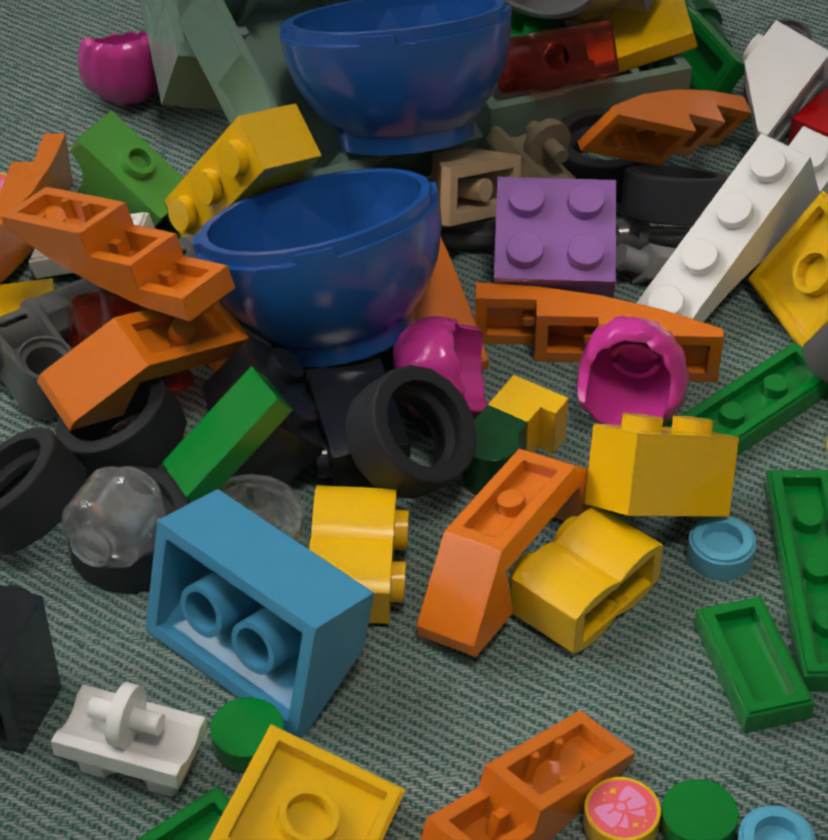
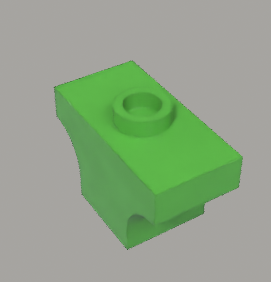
(124, 168)

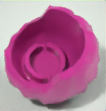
(118, 67)
(450, 351)
(632, 369)

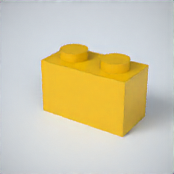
(661, 469)

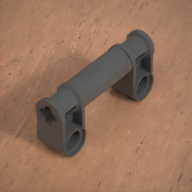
(37, 338)

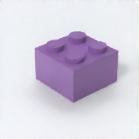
(556, 234)

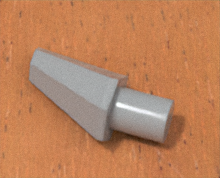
(643, 263)

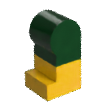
(515, 419)

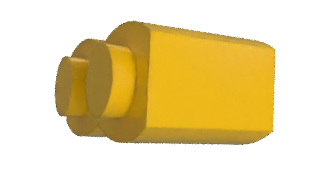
(358, 535)
(584, 578)

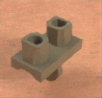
(541, 148)

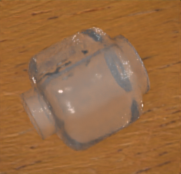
(113, 516)

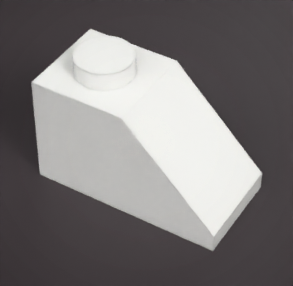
(781, 77)

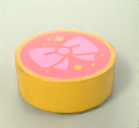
(621, 811)

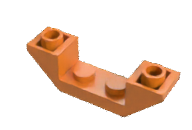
(105, 369)
(469, 581)

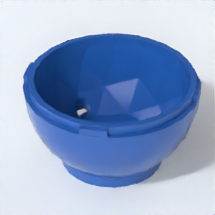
(398, 70)
(329, 261)

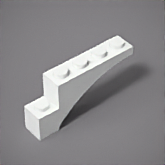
(741, 224)

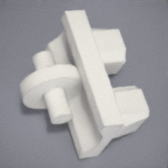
(130, 737)

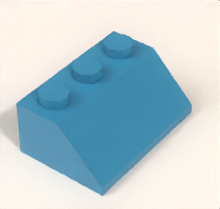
(255, 608)

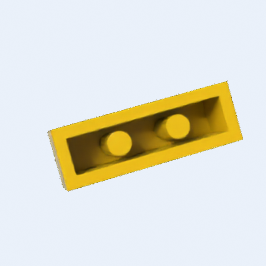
(248, 158)

